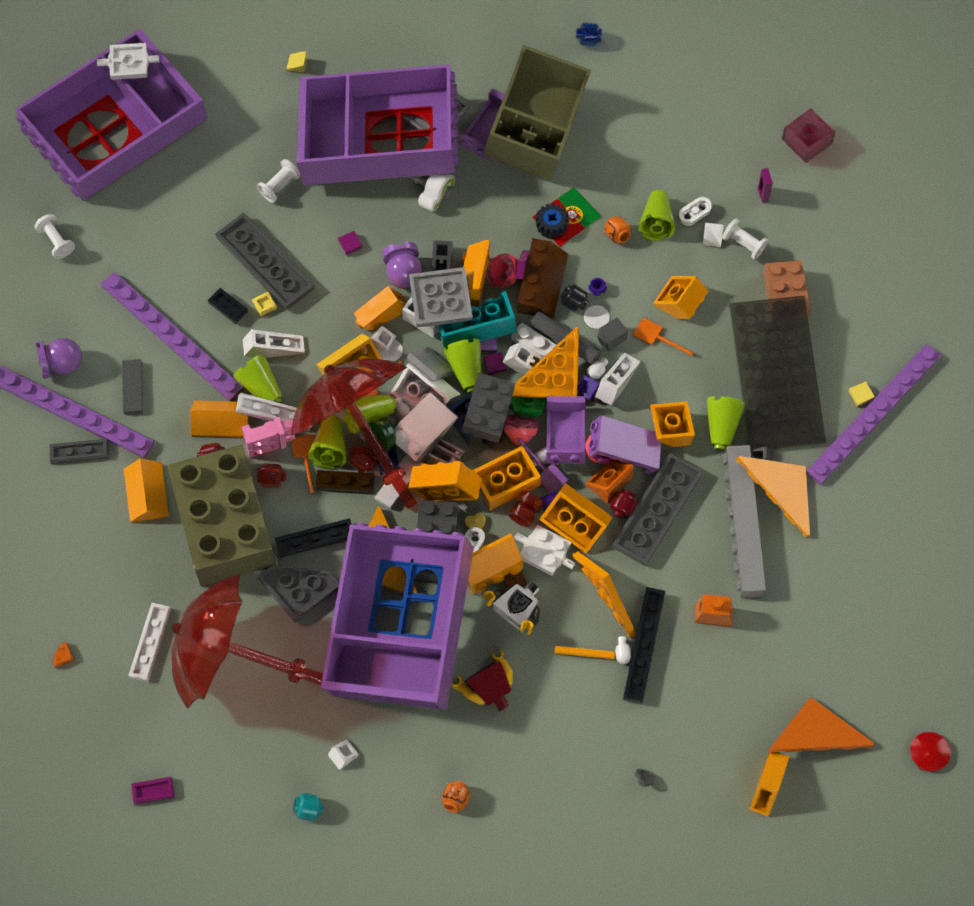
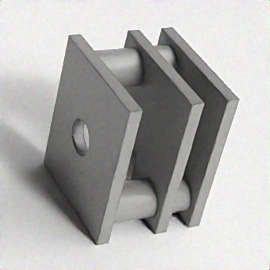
(447, 452)

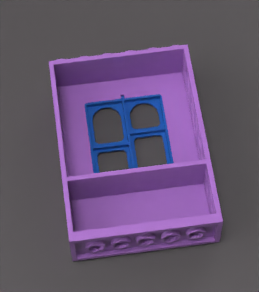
(396, 664)

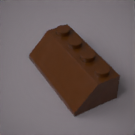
(542, 279)

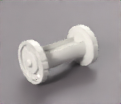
(281, 178)
(745, 239)
(62, 248)

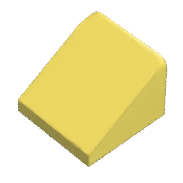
(297, 62)

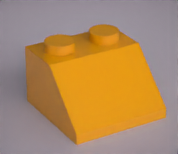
(681, 296)
(673, 423)

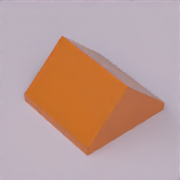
(610, 479)

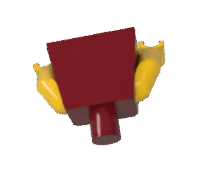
(488, 684)

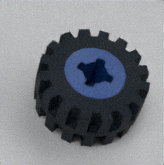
(552, 227)

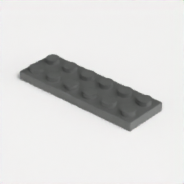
(264, 261)
(657, 509)

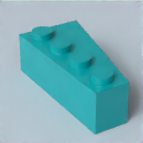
(489, 322)

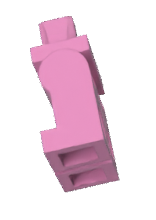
(267, 437)

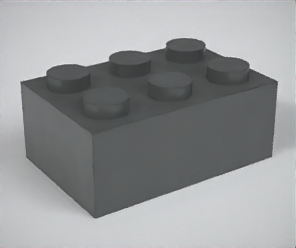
(488, 407)

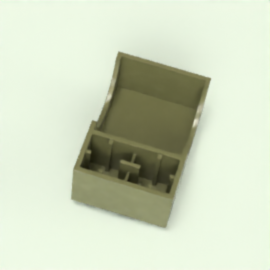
(537, 112)
(221, 515)

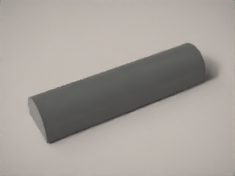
(558, 333)

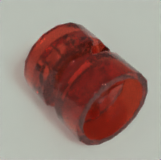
(524, 510)

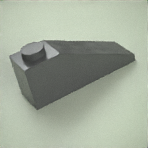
(442, 255)

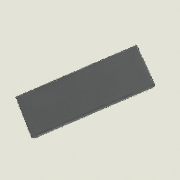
(132, 386)
(79, 451)

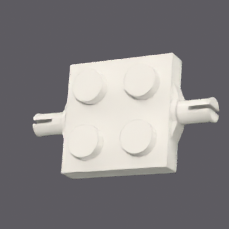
(128, 61)
(545, 550)

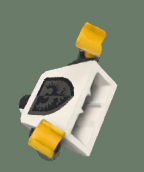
(516, 605)

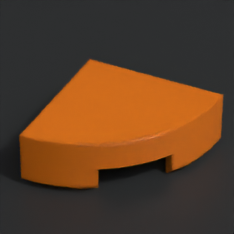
(62, 656)

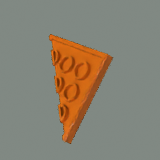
(818, 730)

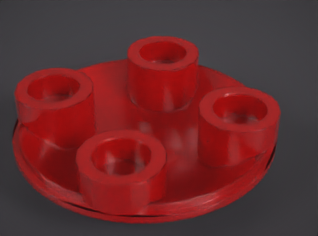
(930, 751)

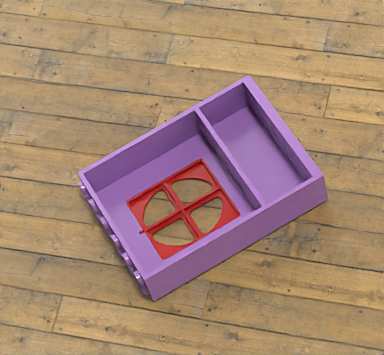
(152, 108)
(344, 108)

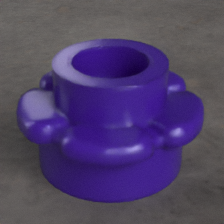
(597, 282)

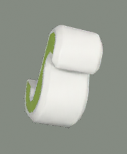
(434, 191)

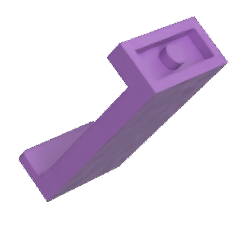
(479, 131)
(565, 430)
(625, 443)

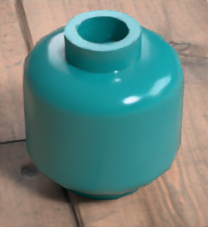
(308, 806)

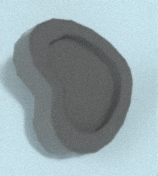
(644, 777)

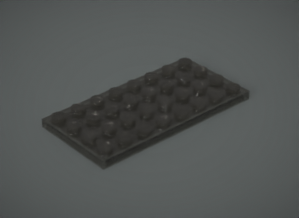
(777, 373)

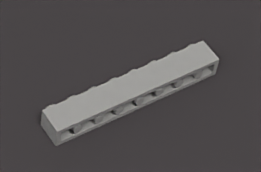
(744, 524)

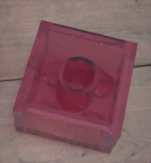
(808, 135)

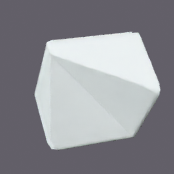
(713, 235)

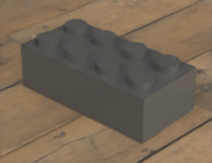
(440, 517)

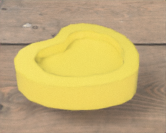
(475, 521)

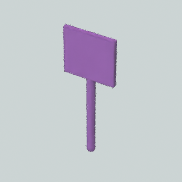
(551, 477)

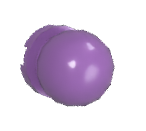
(401, 262)
(59, 356)

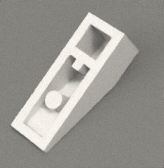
(272, 344)
(521, 358)
(616, 379)

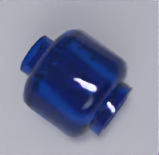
(589, 34)

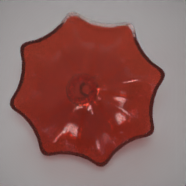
(340, 389)
(204, 640)

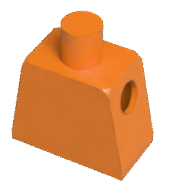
(714, 610)

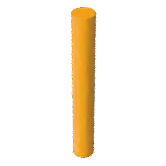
(584, 652)

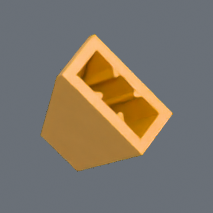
(380, 309)
(769, 783)

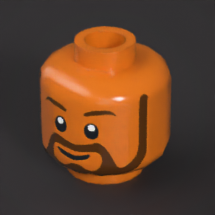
(617, 229)
(455, 796)

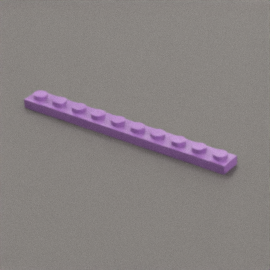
(172, 337)
(75, 413)
(873, 414)

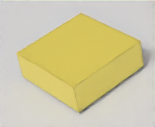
(264, 304)
(861, 394)

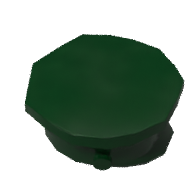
(384, 432)

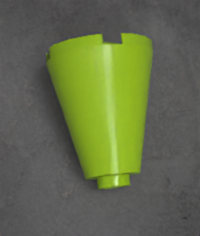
(657, 217)
(465, 362)
(259, 379)
(373, 409)
(723, 420)
(329, 444)

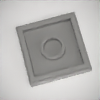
(430, 363)

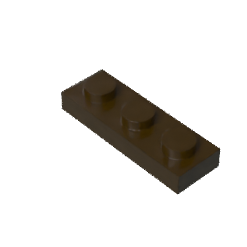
(345, 481)

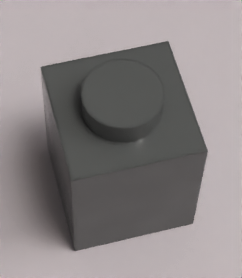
(612, 334)

